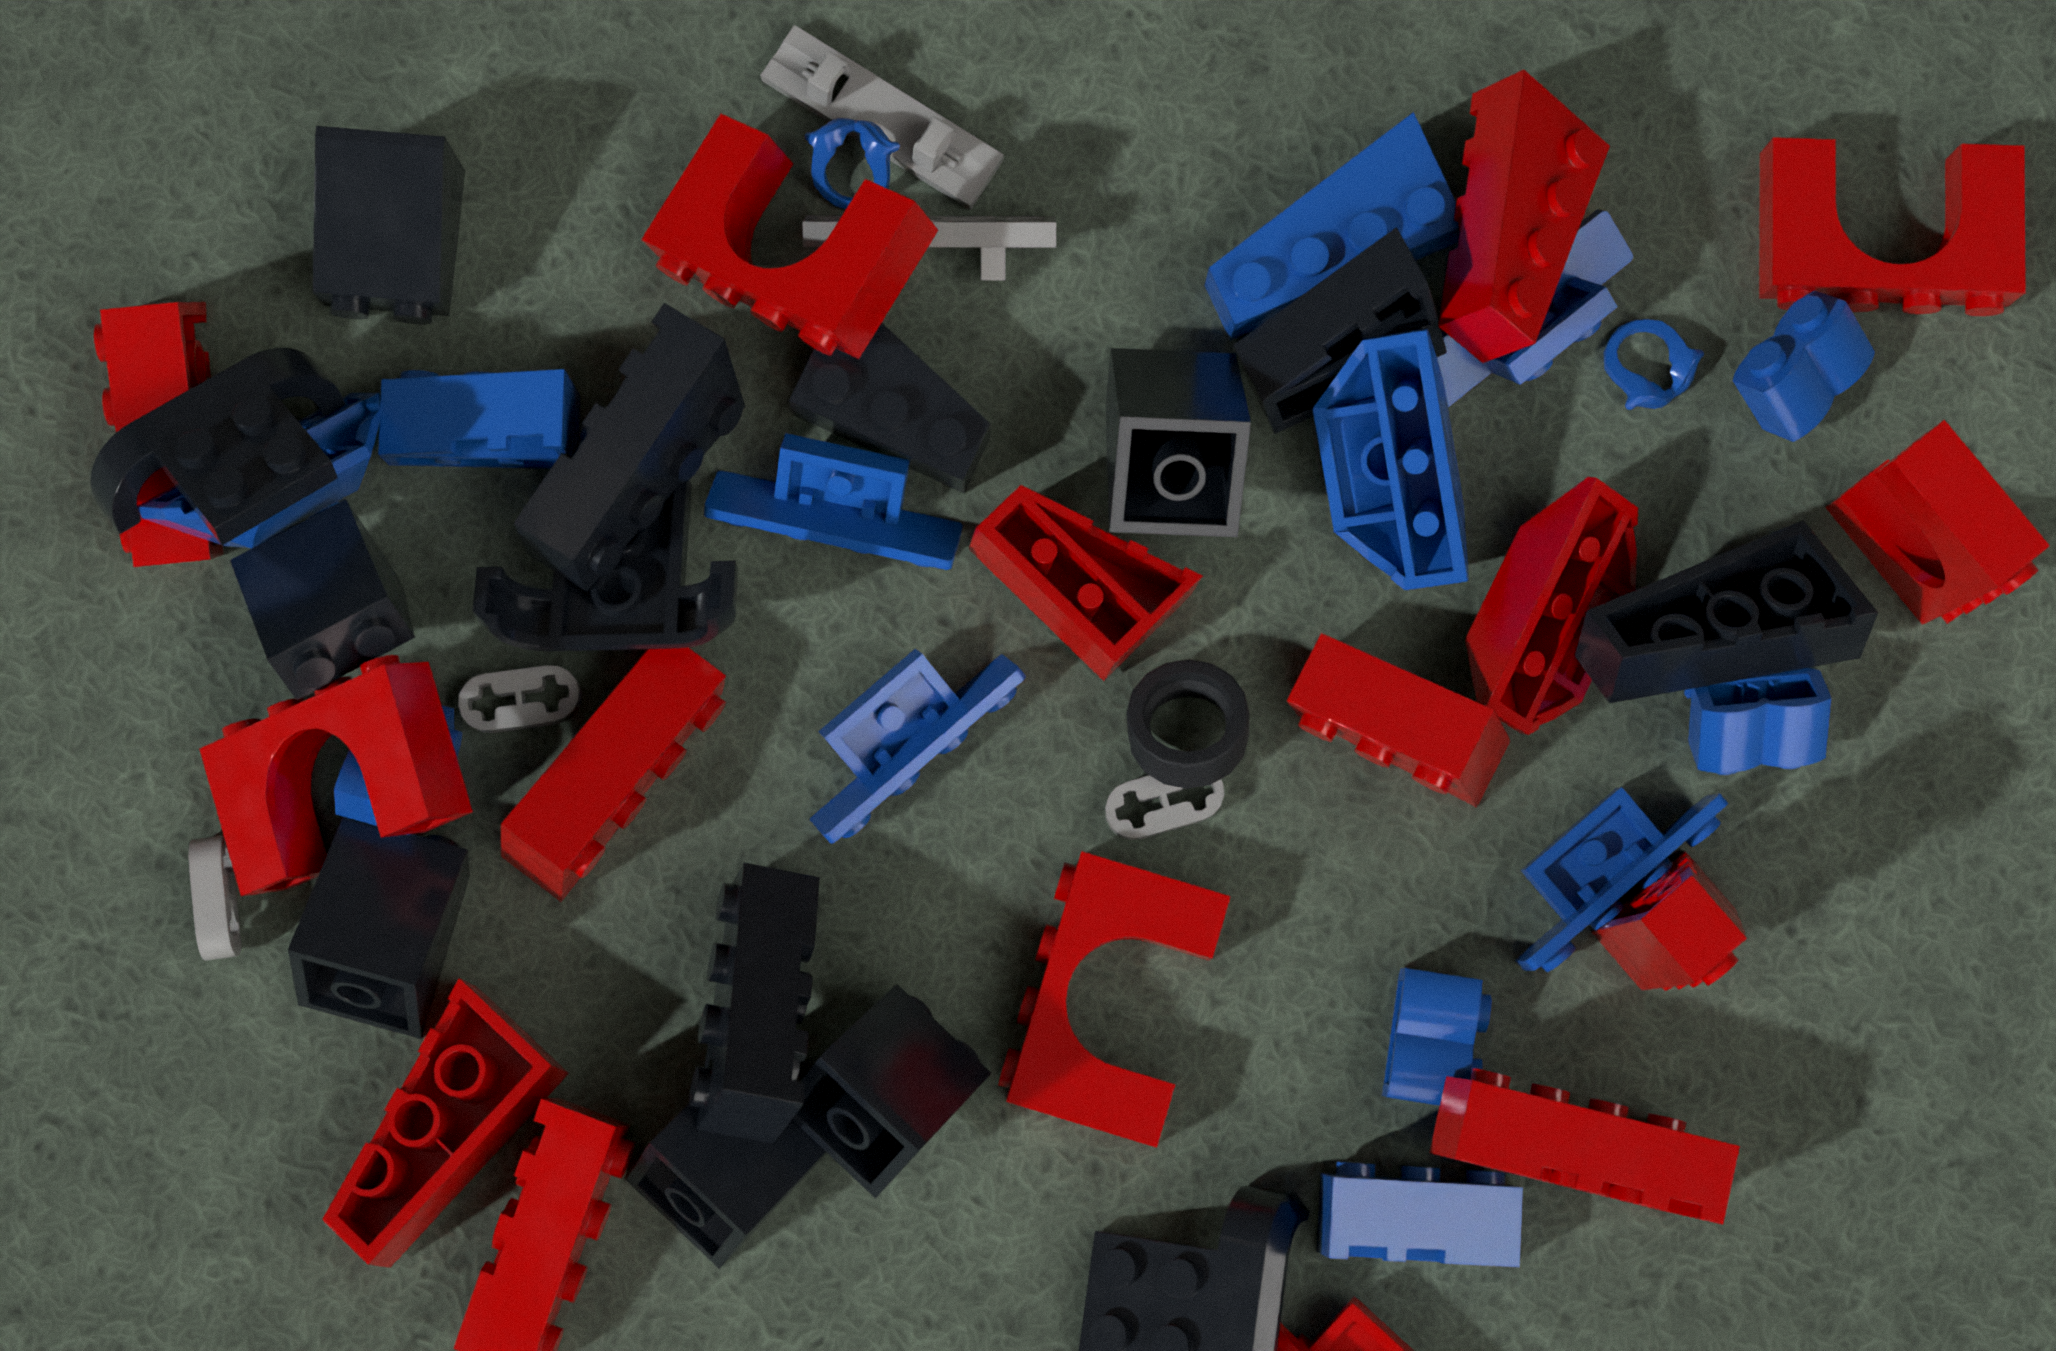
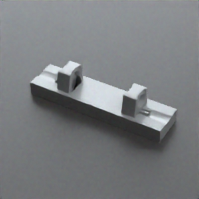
(928, 142)
(989, 233)

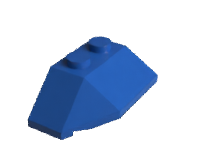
(343, 436)
(1394, 461)

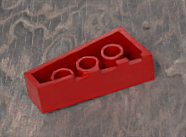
(1519, 215)
(150, 362)
(609, 766)
(1675, 931)
(546, 1230)

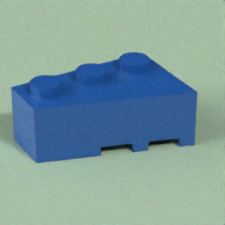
(479, 419)

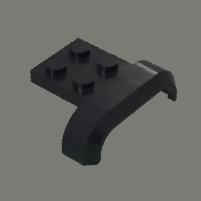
(224, 446)
(630, 608)
(1192, 1296)

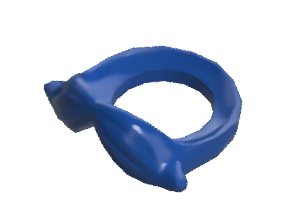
(830, 136)
(1638, 389)

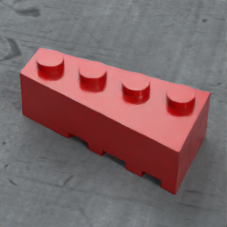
(452, 1114)
(1584, 1147)

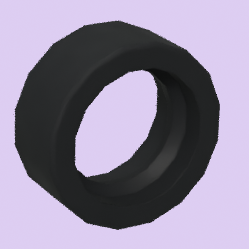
(1182, 680)

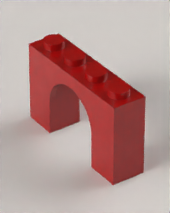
(1808, 250)
(831, 295)
(1939, 528)
(266, 766)
(1102, 906)

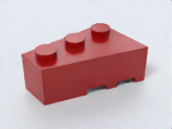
(1080, 579)
(1399, 719)

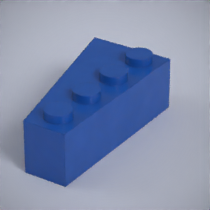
(1377, 190)

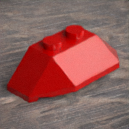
(1534, 612)

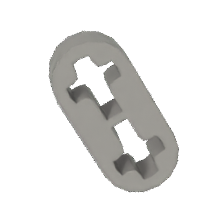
(523, 714)
(1163, 819)
(214, 898)

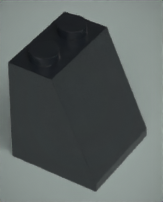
(385, 223)
(1175, 442)
(323, 599)
(379, 927)
(887, 1089)
(718, 1183)

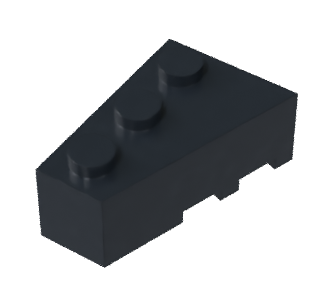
(1311, 339)
(894, 408)

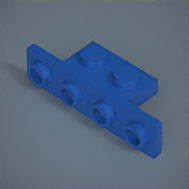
(1572, 315)
(837, 500)
(901, 728)
(1602, 860)

